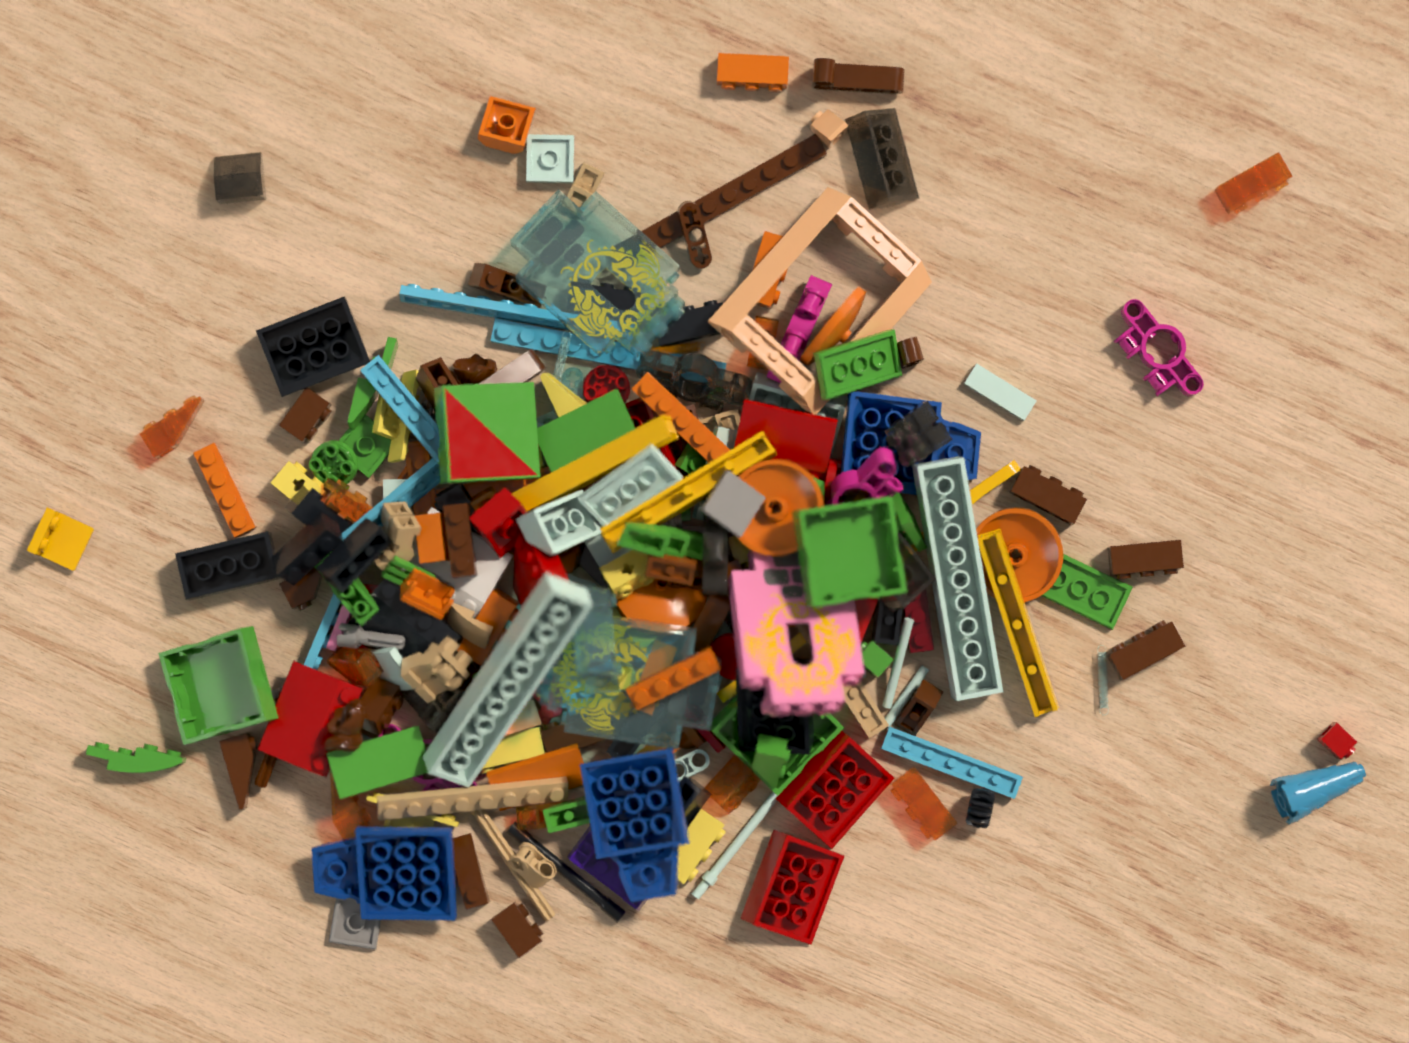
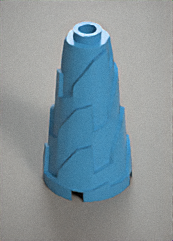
(1310, 790)

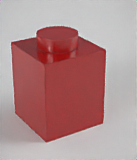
(1338, 741)

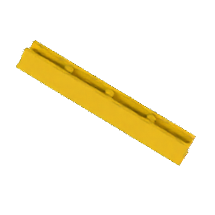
(596, 464)
(690, 489)
(1017, 622)

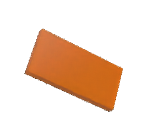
(554, 764)

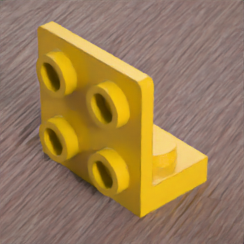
(60, 539)

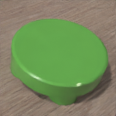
(334, 461)

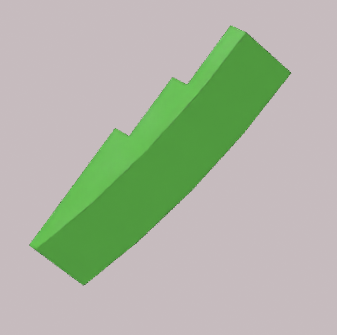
(365, 393)
(662, 540)

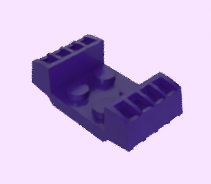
(602, 869)

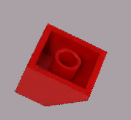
(498, 522)

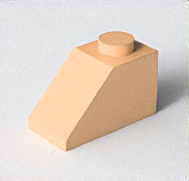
(828, 127)

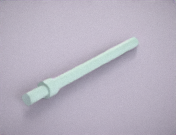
(710, 877)

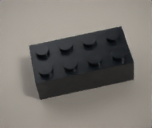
(227, 566)

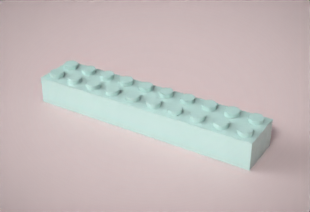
(959, 577)
(507, 680)

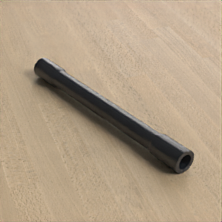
(605, 904)

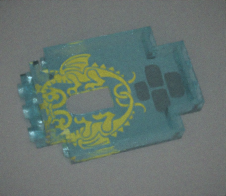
(572, 247)
(612, 715)

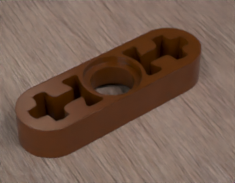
(692, 253)

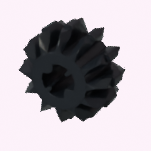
(980, 808)

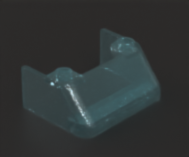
(595, 645)

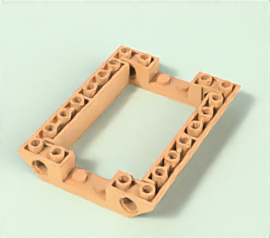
(745, 334)

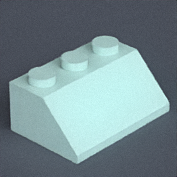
(559, 525)

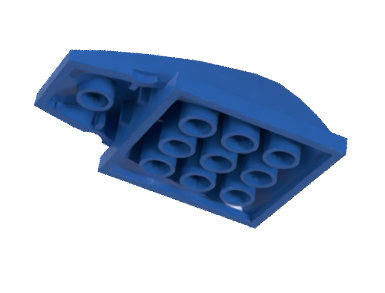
(872, 414)
(638, 819)
(391, 872)

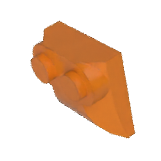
(505, 125)

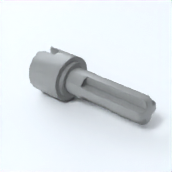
(355, 636)

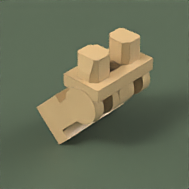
(400, 527)
(436, 669)

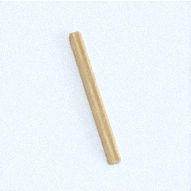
(506, 853)

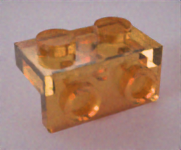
(344, 502)
(732, 784)

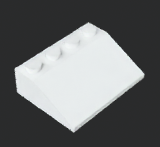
(473, 590)

